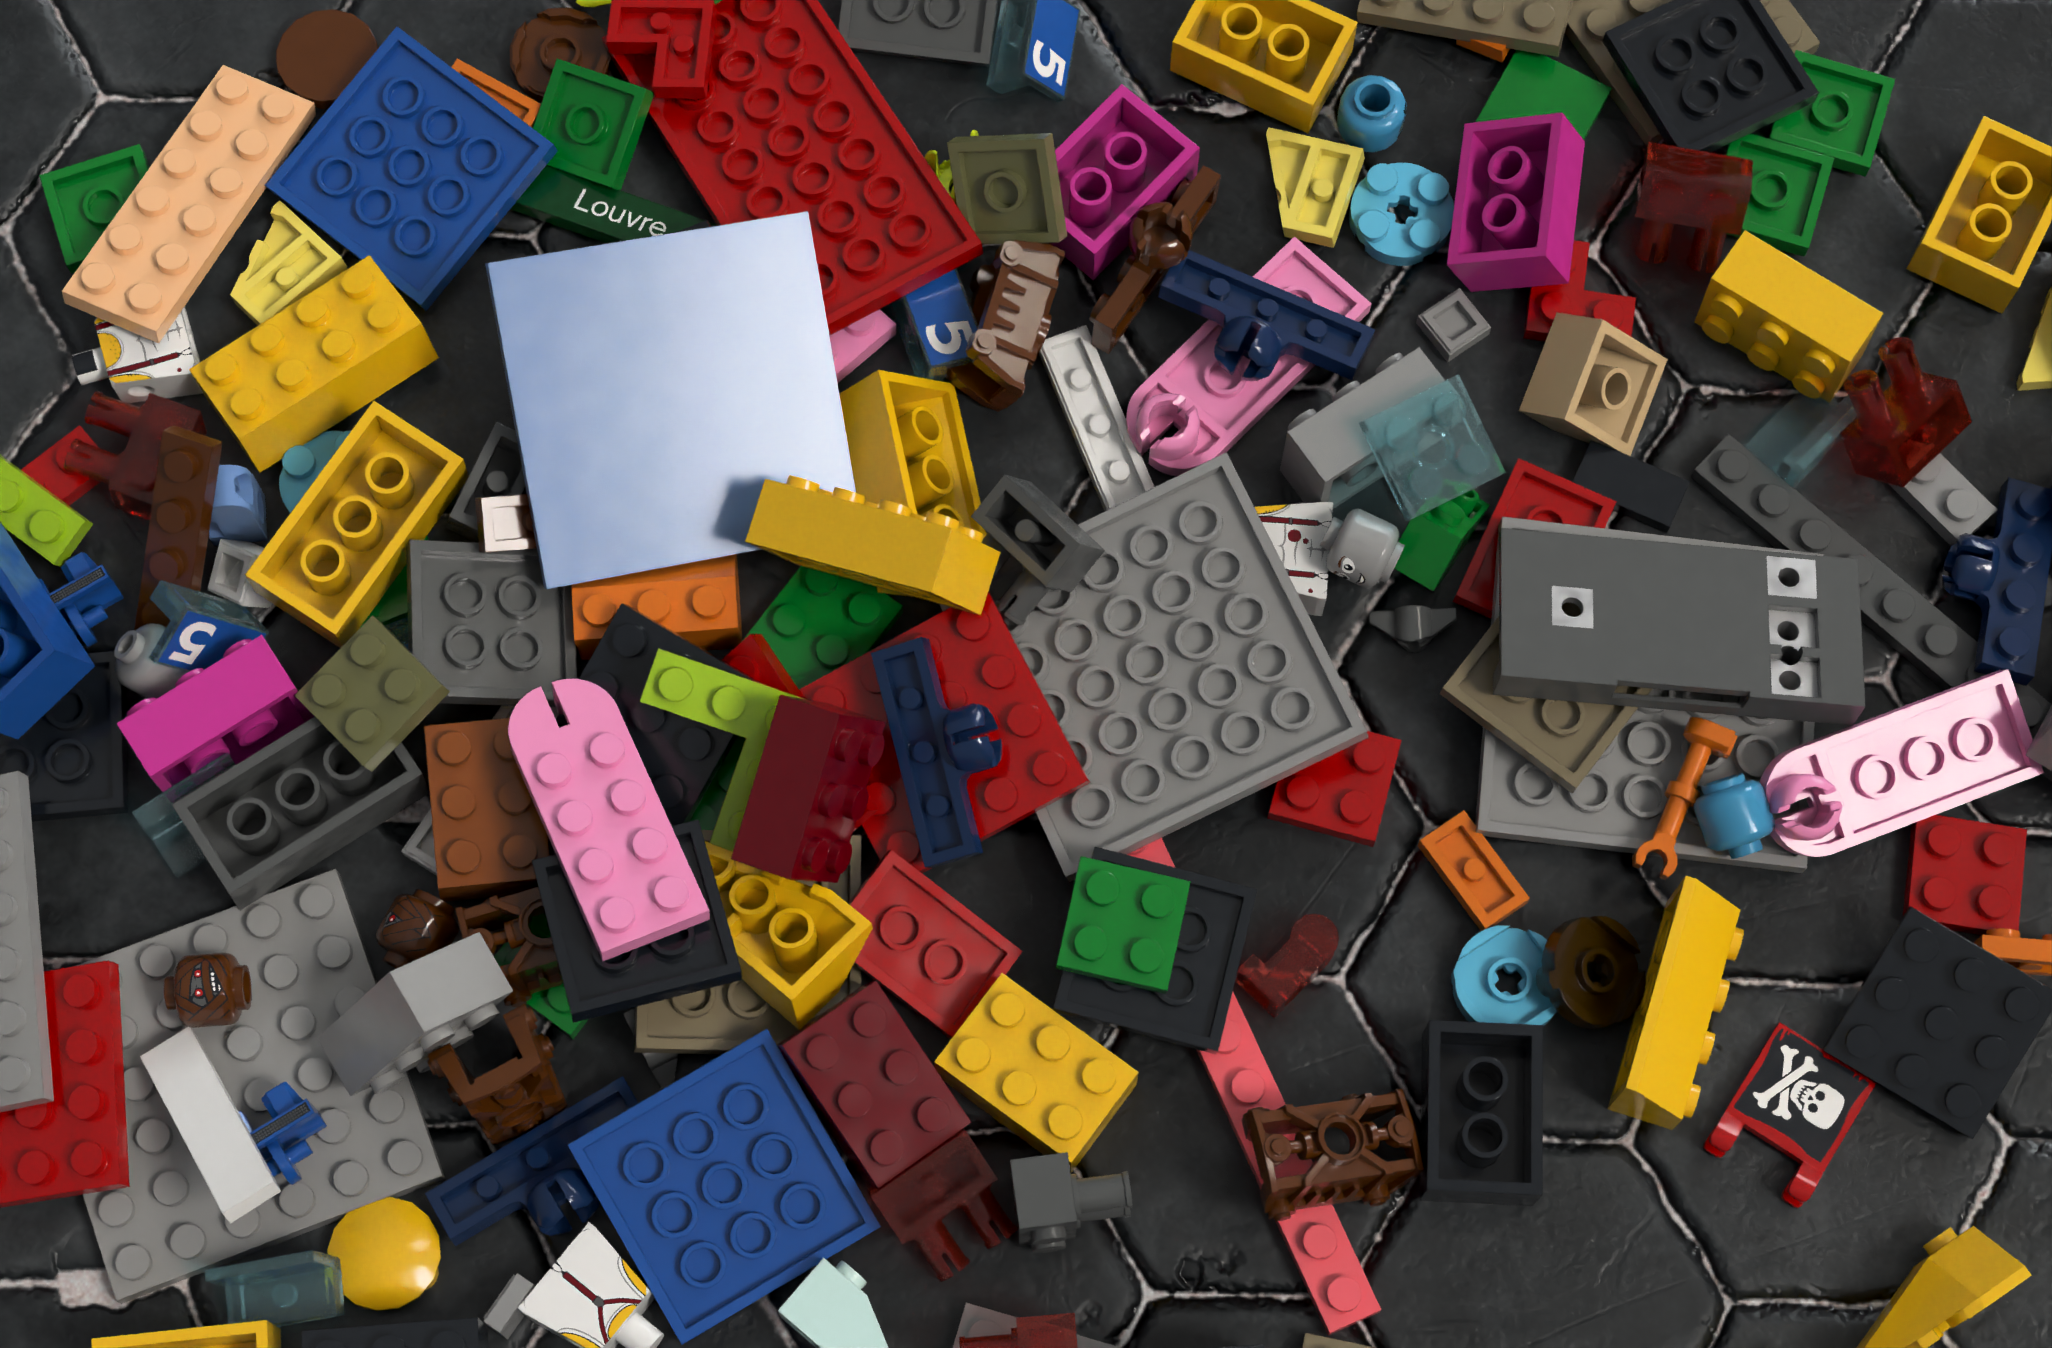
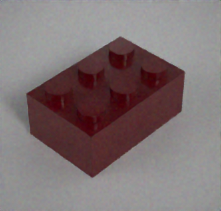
(809, 790)
(873, 1085)

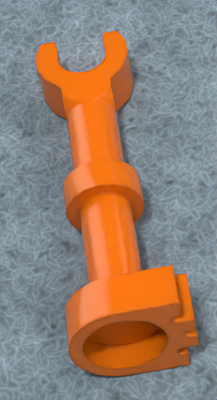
(1705, 739)

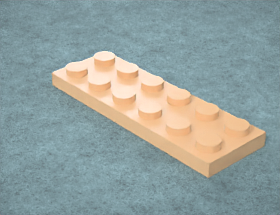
(189, 204)

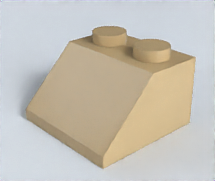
(1593, 382)

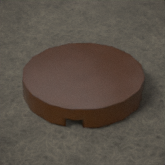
(554, 35)
(323, 54)

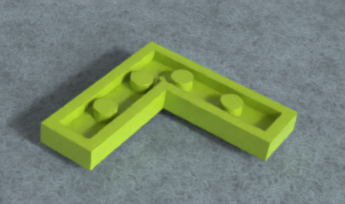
(39, 515)
(723, 703)

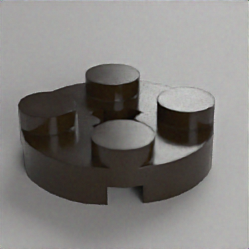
(1565, 975)

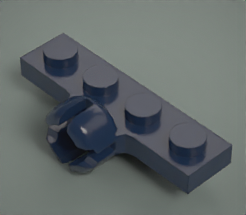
(1264, 320)
(2007, 579)
(935, 750)
(530, 1173)

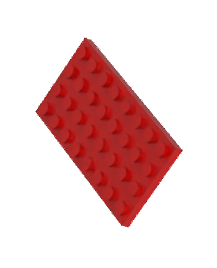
(807, 130)

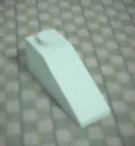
(833, 1309)

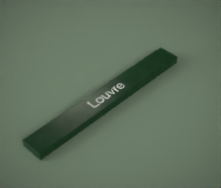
(597, 209)

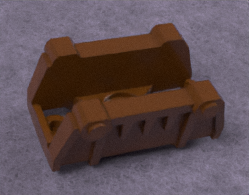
(1012, 319)
(535, 963)
(513, 1095)
(1333, 1176)

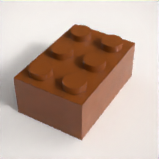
(480, 812)

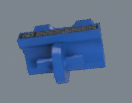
(85, 595)
(284, 1137)

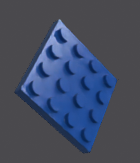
(411, 167)
(724, 1186)

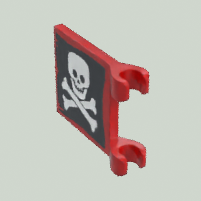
(1798, 1104)

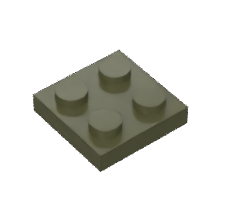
(1008, 187)
(372, 693)

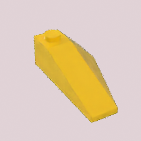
(788, 936)
(1945, 1290)

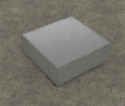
(1453, 325)
(504, 1313)

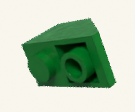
(1438, 538)

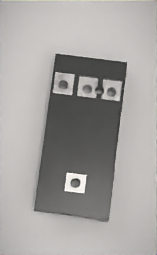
(1680, 624)

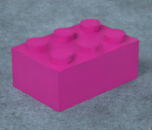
(1111, 170)
(1516, 202)
(213, 711)

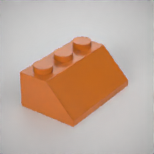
(690, 599)

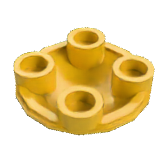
(386, 1254)

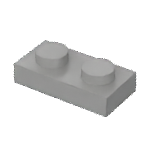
(1946, 500)

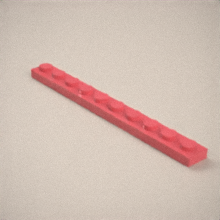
(1311, 1234)

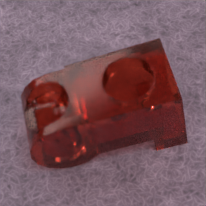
(1292, 966)

